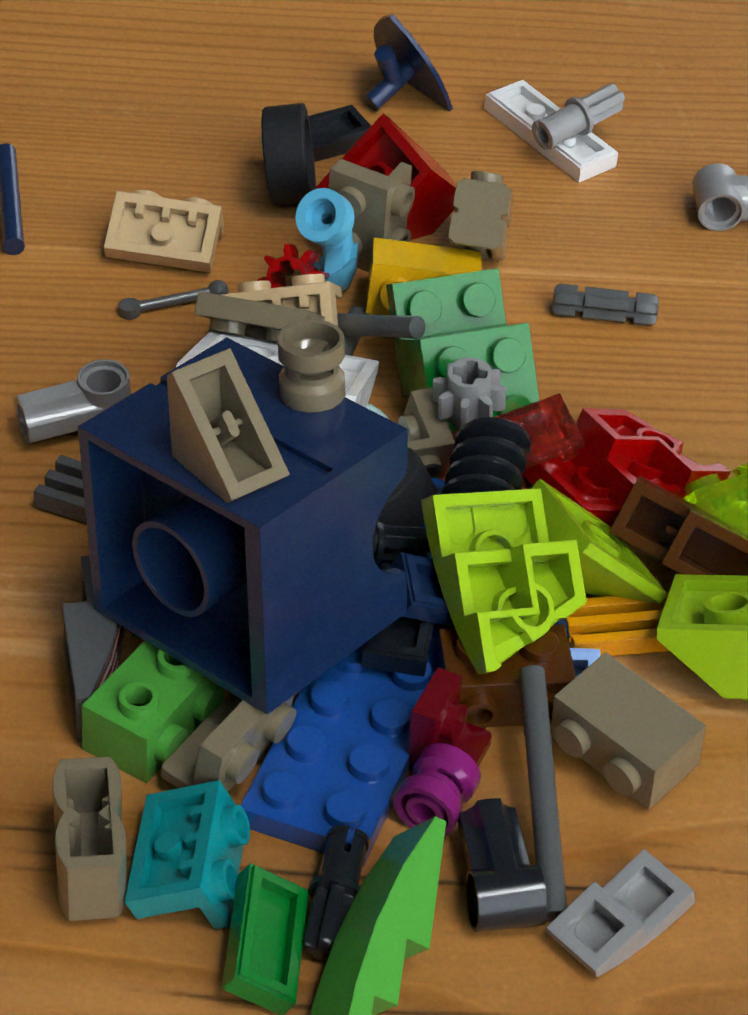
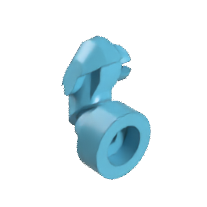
(328, 221)

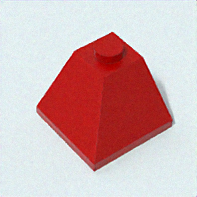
(383, 150)

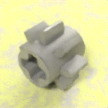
(468, 391)

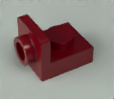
(441, 719)

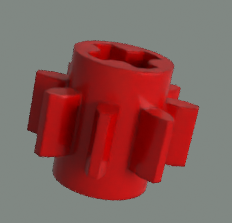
(285, 265)

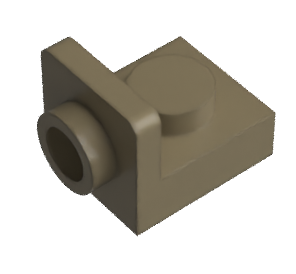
(427, 433)

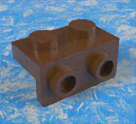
(496, 696)

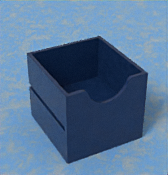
(254, 586)

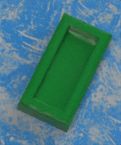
(265, 940)

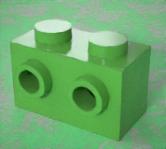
(146, 711)

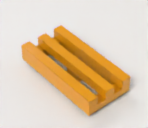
(623, 618)

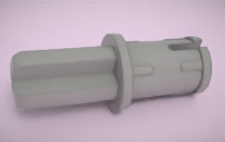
(578, 116)

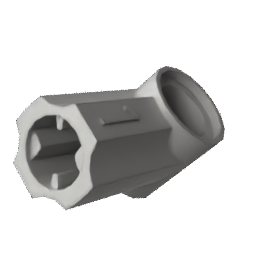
(720, 197)
(67, 405)

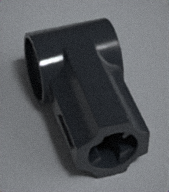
(500, 881)

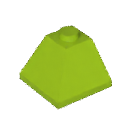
(605, 559)
(708, 629)

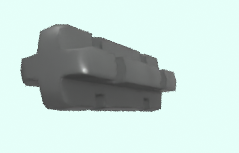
(605, 304)

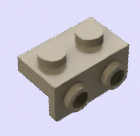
(378, 203)
(227, 744)

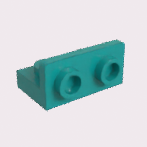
(188, 853)

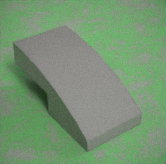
(623, 916)

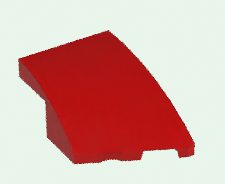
(613, 457)

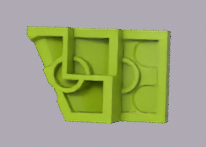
(500, 570)

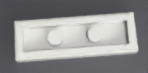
(578, 156)

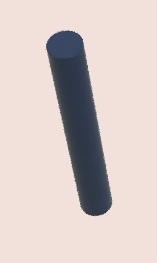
(10, 201)

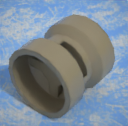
(311, 365)

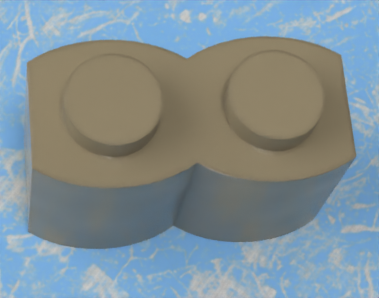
(89, 838)

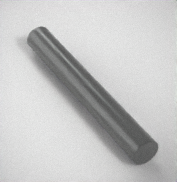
(381, 325)

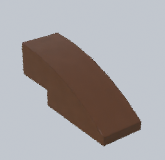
(680, 533)

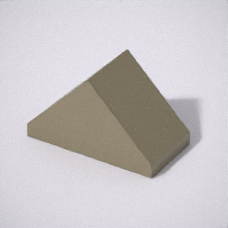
(220, 428)

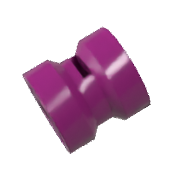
(439, 786)

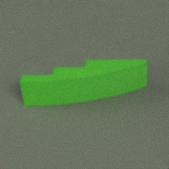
(384, 926)

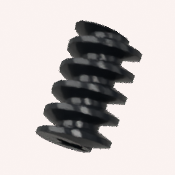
(488, 457)

